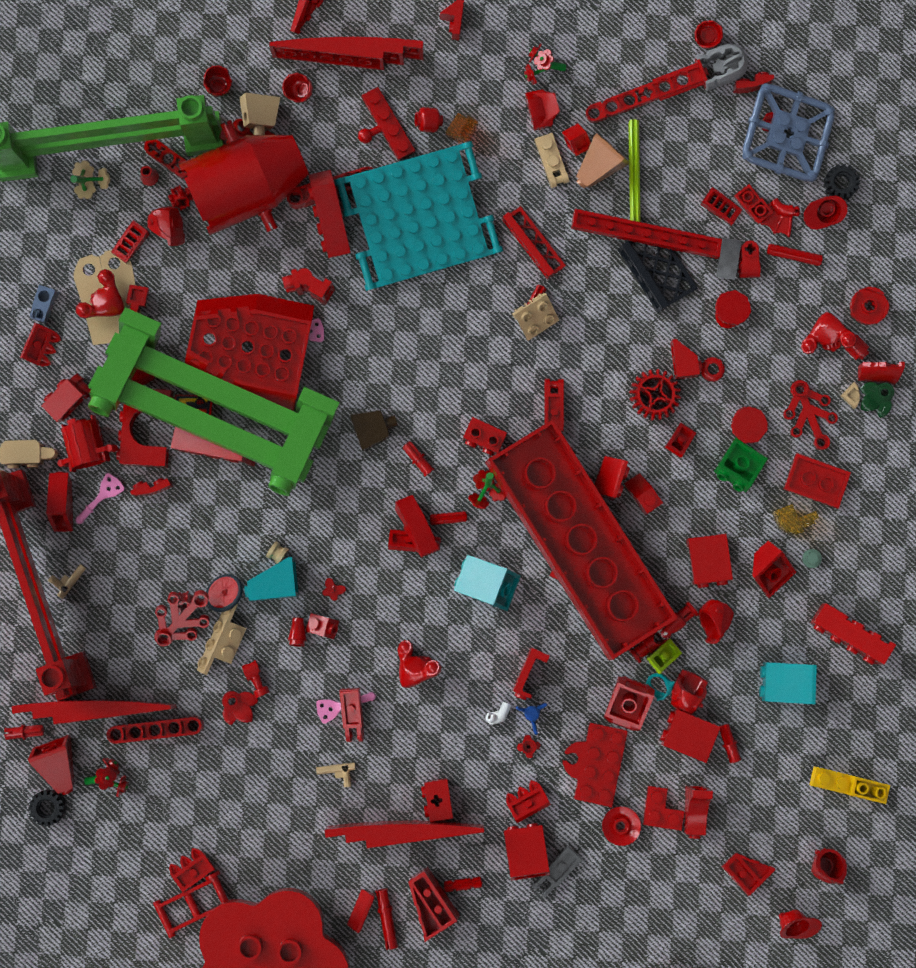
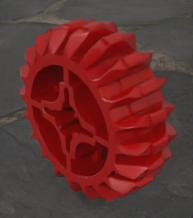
(647, 390)

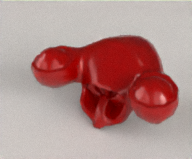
(104, 301)
(829, 333)
(415, 669)

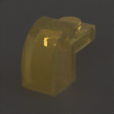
(788, 521)

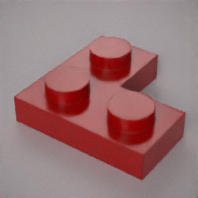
(655, 812)

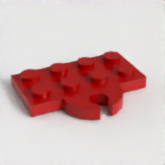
(597, 764)

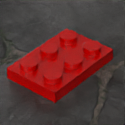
(817, 480)

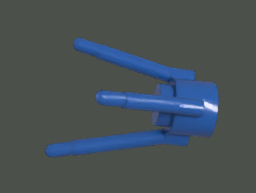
(532, 714)

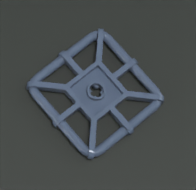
(777, 138)

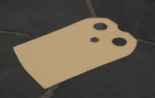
(103, 328)

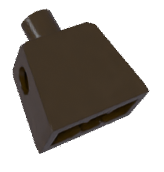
(372, 428)

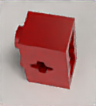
(444, 809)

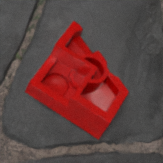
(880, 372)

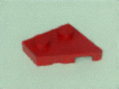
(747, 872)

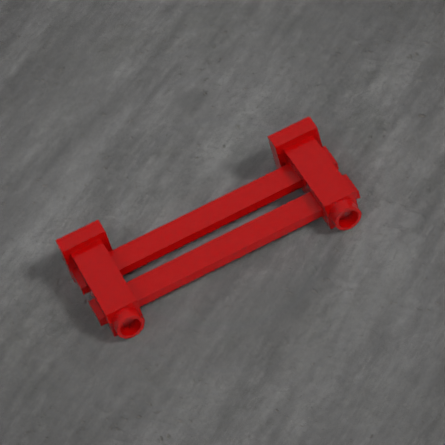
(61, 674)

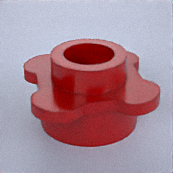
(533, 746)

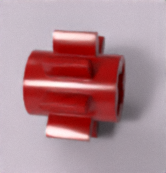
(180, 197)
(184, 598)

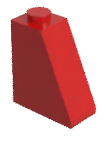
(60, 502)

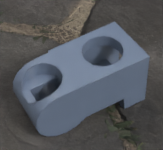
(43, 303)

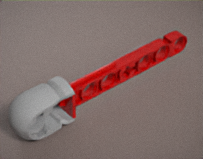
(735, 62)

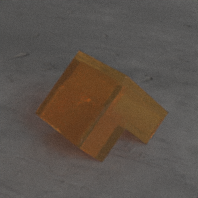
(462, 129)

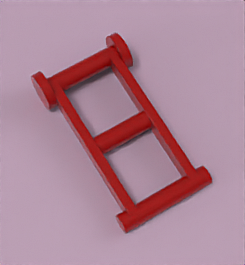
(211, 878)

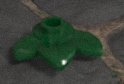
(874, 400)

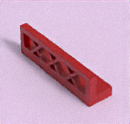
(528, 245)

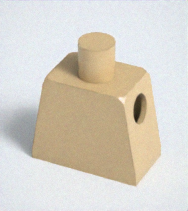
(259, 112)

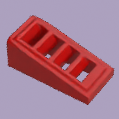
(725, 201)
(125, 238)

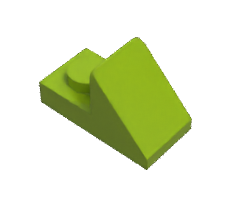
(664, 656)

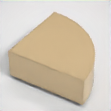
(852, 395)

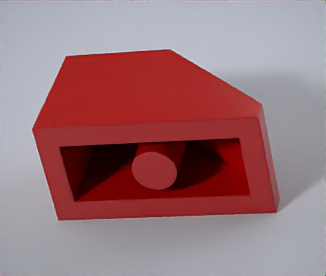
(684, 361)
(643, 493)

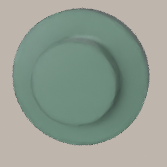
(811, 558)

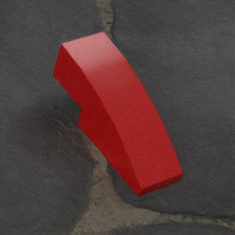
(416, 525)

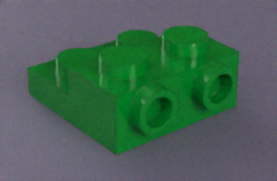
(740, 465)

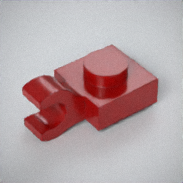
(137, 297)

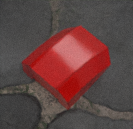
(629, 703)

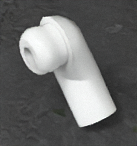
(498, 716)

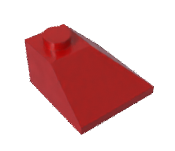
(771, 568)

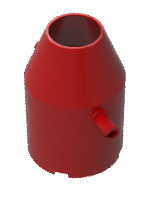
(244, 178)

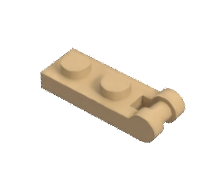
(551, 159)

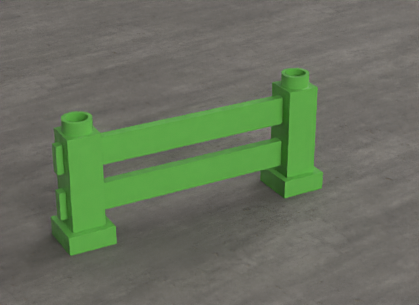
(192, 120)
(134, 351)

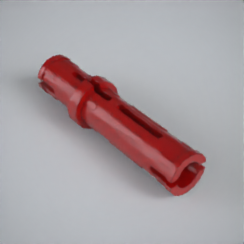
(385, 911)

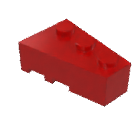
(432, 904)

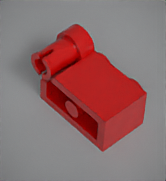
(66, 397)

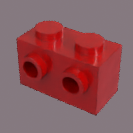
(484, 436)

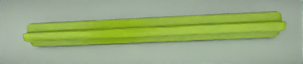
(634, 170)

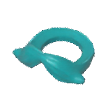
(668, 683)

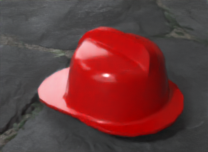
(825, 212)
(797, 925)

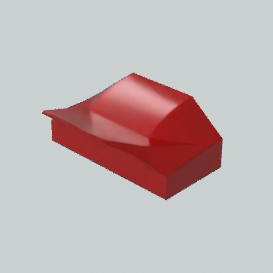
(542, 108)

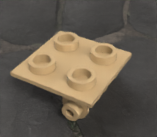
(536, 316)

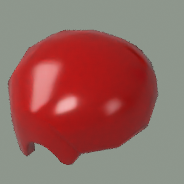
(708, 34)
(217, 81)
(297, 87)

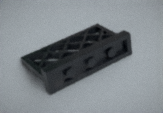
(647, 280)

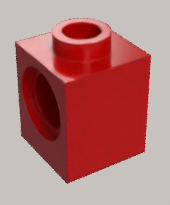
(576, 139)

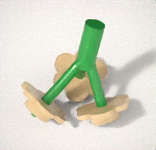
(84, 176)

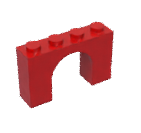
(133, 453)

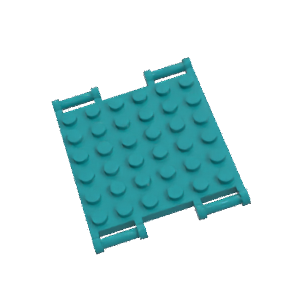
(418, 215)

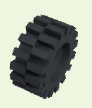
(844, 171)
(35, 805)

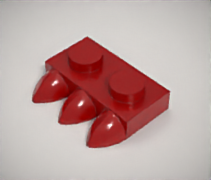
(38, 345)
(527, 802)
(191, 870)

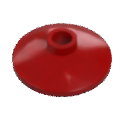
(631, 828)

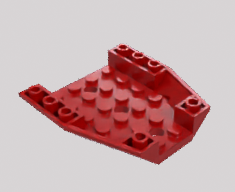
(269, 326)

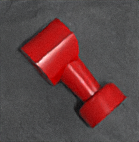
(252, 673)

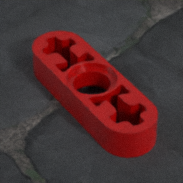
(160, 146)

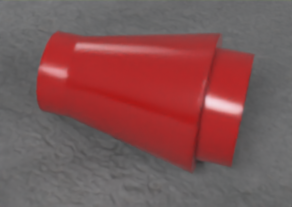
(150, 179)
(297, 633)

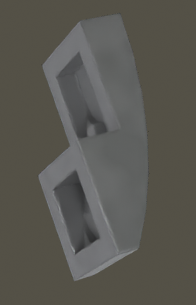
(728, 258)

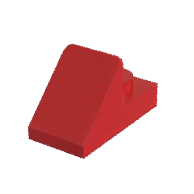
(454, 13)
(680, 440)

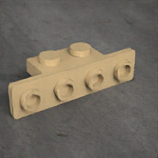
(223, 642)

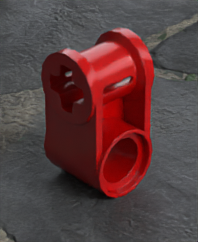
(749, 263)

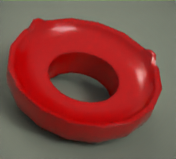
(712, 377)

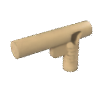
(66, 581)
(339, 772)

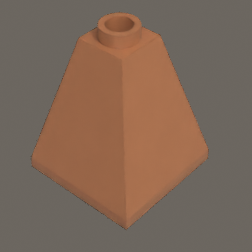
(599, 162)

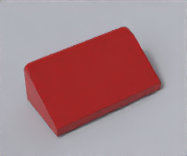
(361, 910)

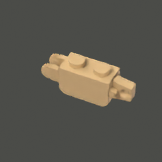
(25, 453)

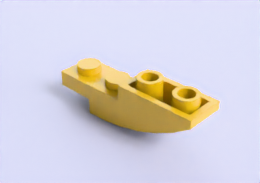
(849, 785)

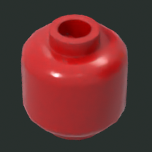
(428, 119)

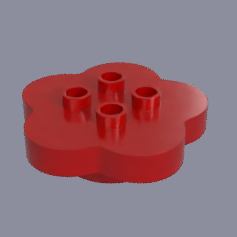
(272, 933)

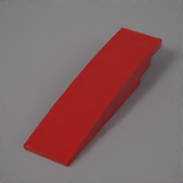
(349, 51)
(82, 710)
(398, 832)

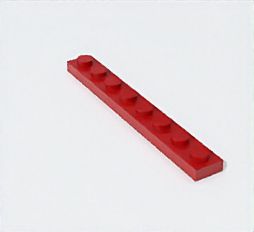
(646, 233)

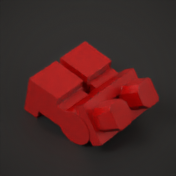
(304, 281)

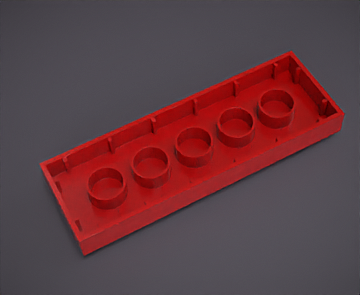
(581, 540)

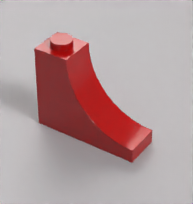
(696, 810)

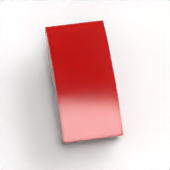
(745, 85)
(753, 204)
(145, 488)

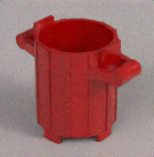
(84, 444)

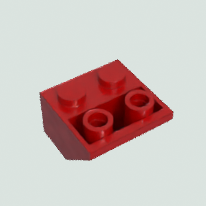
(610, 477)

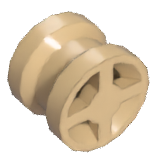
(277, 552)

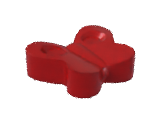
(333, 590)

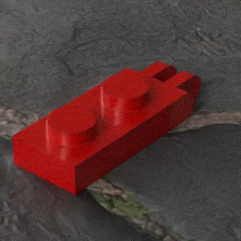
(400, 541)

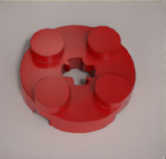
(878, 300)

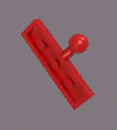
(386, 123)

